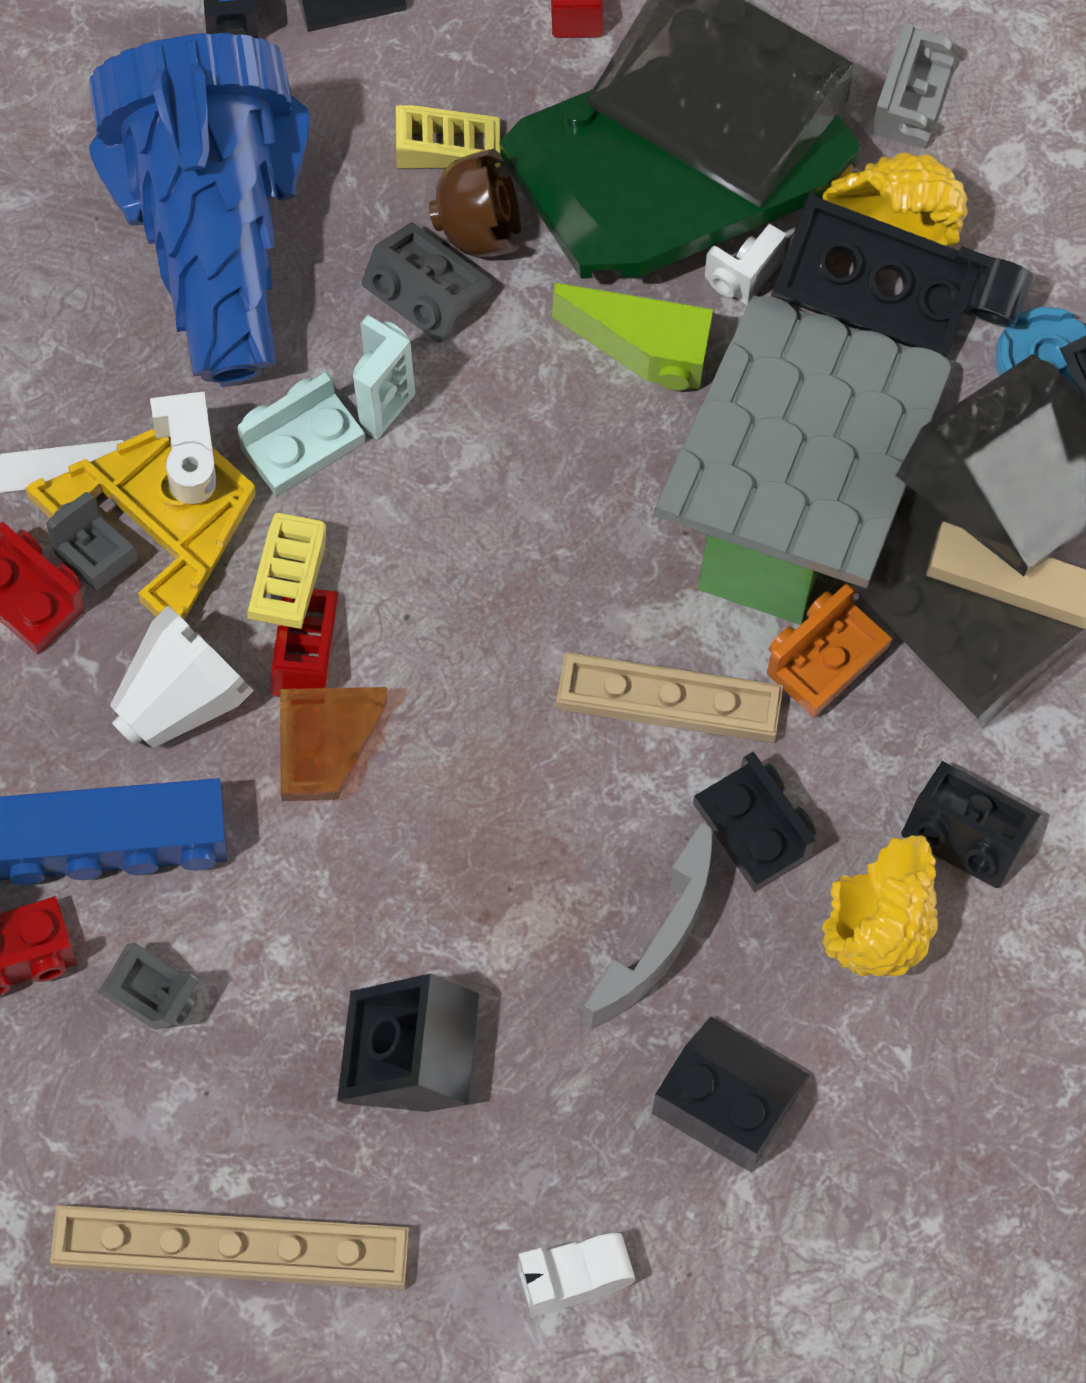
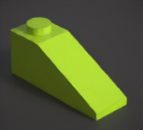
(647, 335)

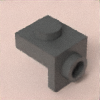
(89, 542)
(150, 988)

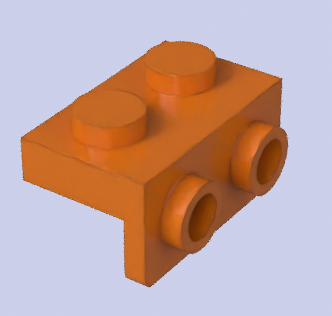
(826, 650)

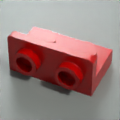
(35, 594)
(33, 944)

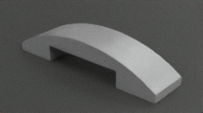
(623, 987)

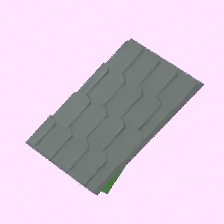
(799, 455)

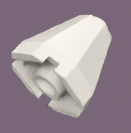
(174, 684)

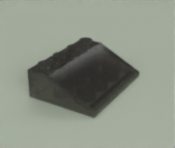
(723, 90)
(1009, 464)
(965, 640)

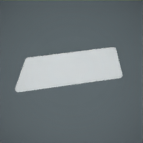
(24, 467)

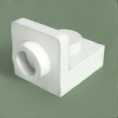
(750, 269)

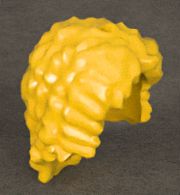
(908, 194)
(887, 916)

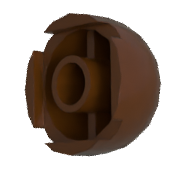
(477, 206)

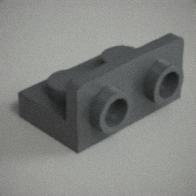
(423, 280)

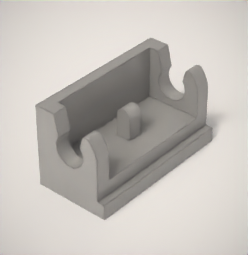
(913, 87)

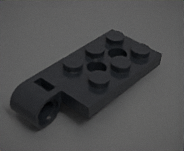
(935, 279)

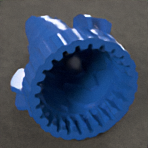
(193, 151)

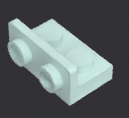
(382, 376)
(298, 434)

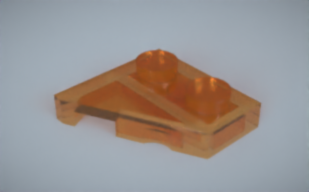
(324, 738)

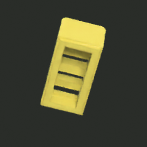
(431, 121)
(296, 540)

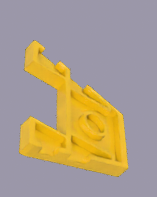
(139, 486)

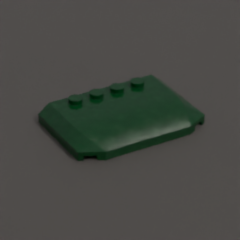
(635, 206)

